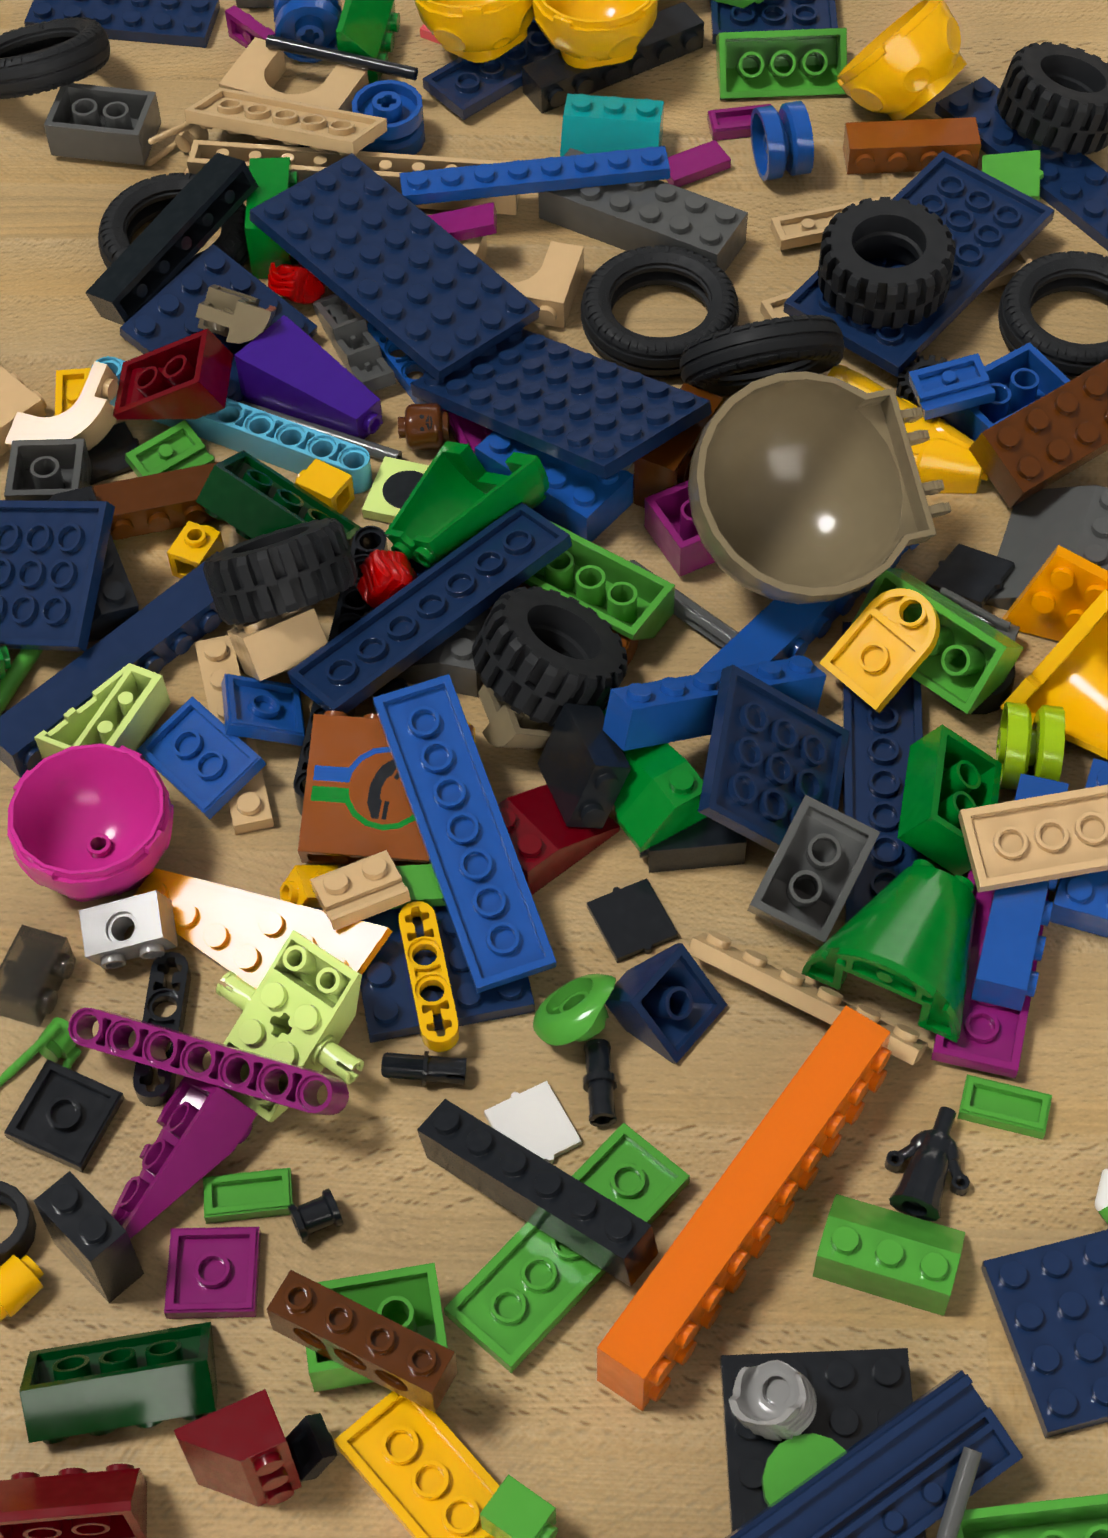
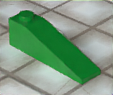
(657, 795)

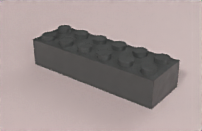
(649, 216)

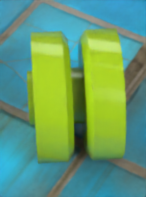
(1028, 746)

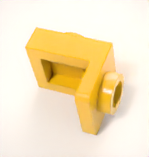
(298, 887)

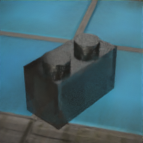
(34, 974)

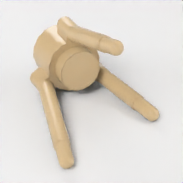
(185, 135)

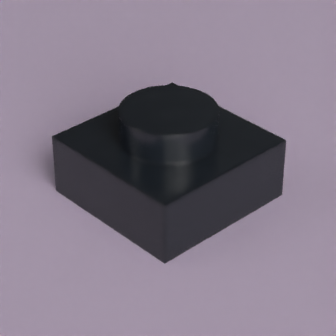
(311, 1447)

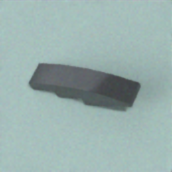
(354, 342)

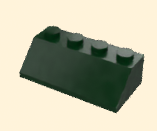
(261, 499)
(119, 1383)

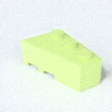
(116, 715)

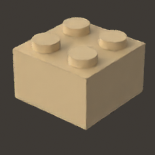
(277, 642)

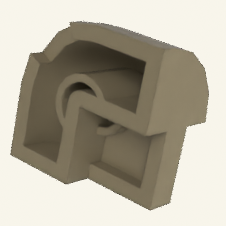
(233, 314)
(509, 728)

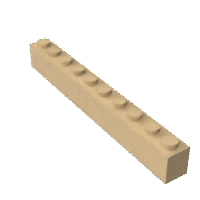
(384, 164)

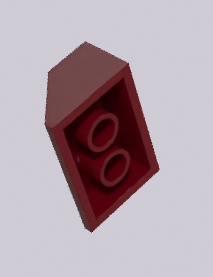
(241, 1452)
(75, 1504)

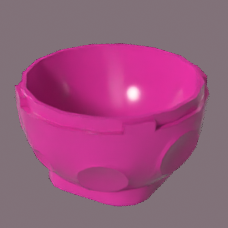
(88, 802)

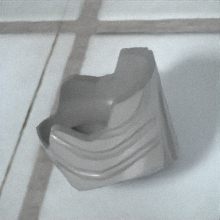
(773, 1400)

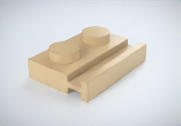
(360, 890)

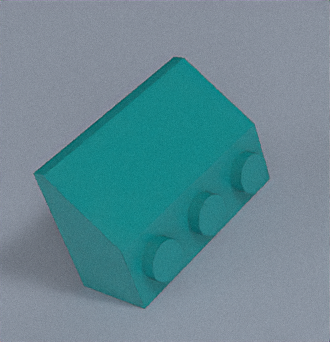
(610, 123)

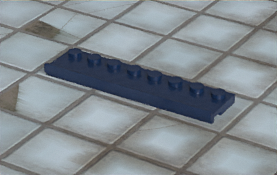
(897, 1474)

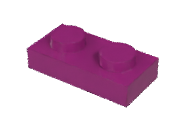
(244, 27)

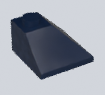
(666, 1002)

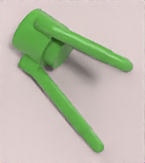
(51, 1044)

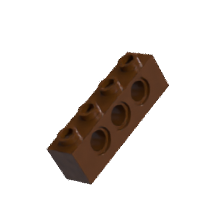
(362, 1340)

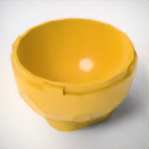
(477, 28)
(595, 30)
(906, 62)

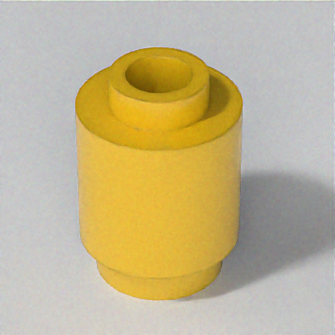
(18, 1284)

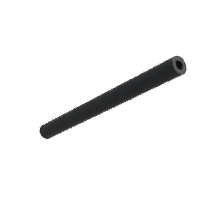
(342, 57)

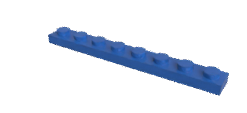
(535, 175)

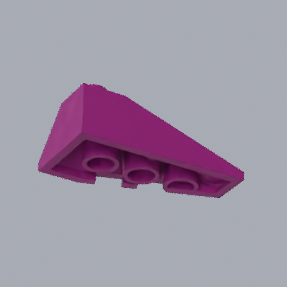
(197, 1133)

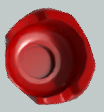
(295, 283)
(384, 576)

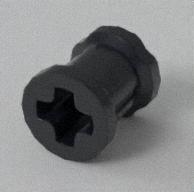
(315, 1215)

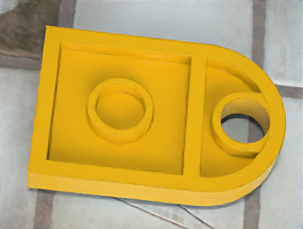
(882, 648)

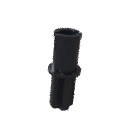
(424, 1068)

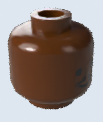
(424, 426)

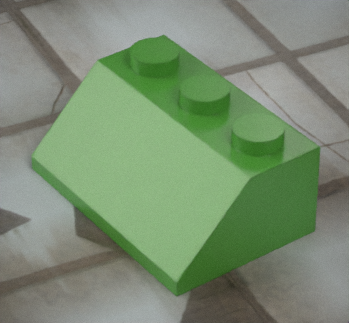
(889, 1254)
(402, 1295)

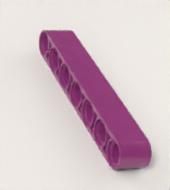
(224, 1066)

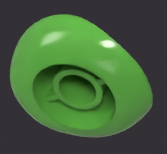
(574, 1010)

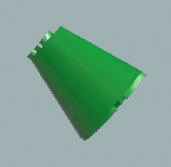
(460, 500)
(909, 942)

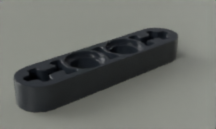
(157, 994)

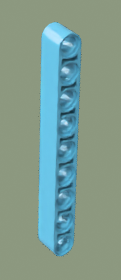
(273, 438)

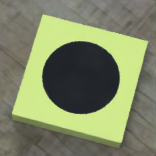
(392, 488)

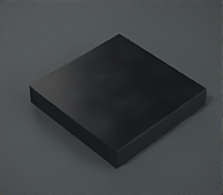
(64, 1115)

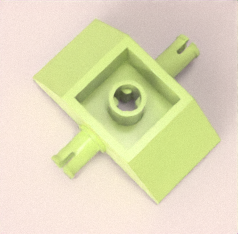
(300, 991)

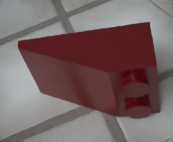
(175, 380)
(543, 839)

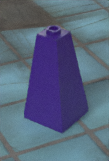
(301, 379)

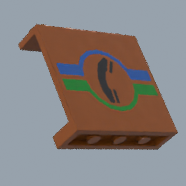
(355, 796)

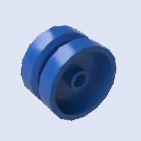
(307, 22)
(403, 111)
(782, 140)

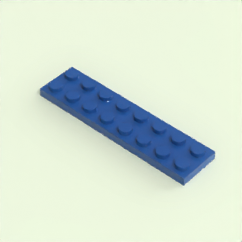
(464, 834)

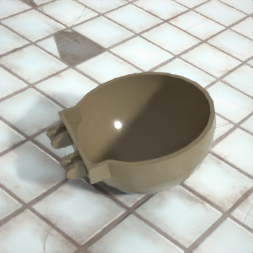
(809, 487)

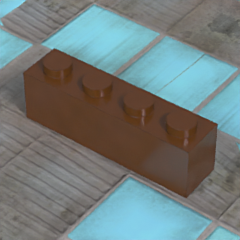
(156, 501)

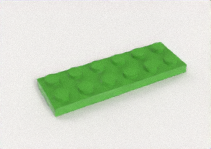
(538, 1278)

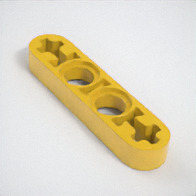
(428, 975)

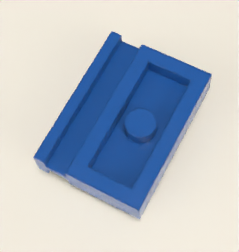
(951, 386)

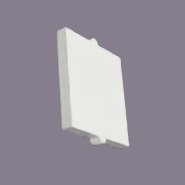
(535, 1122)

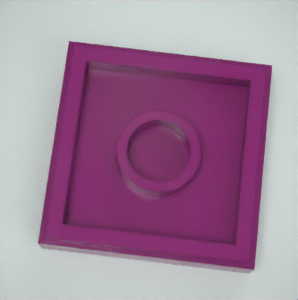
(213, 1272)

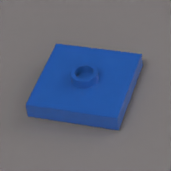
(262, 710)

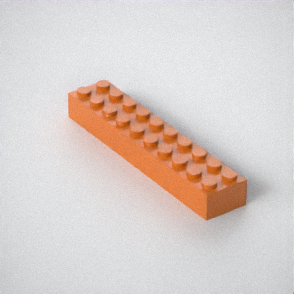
(742, 1209)

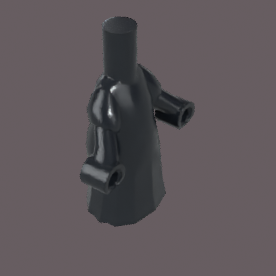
(925, 1176)

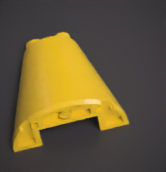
(1075, 679)

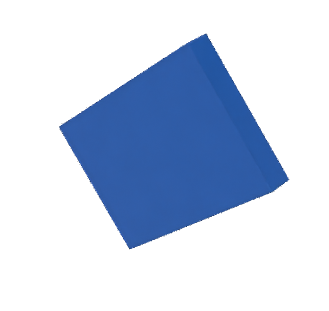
(201, 758)

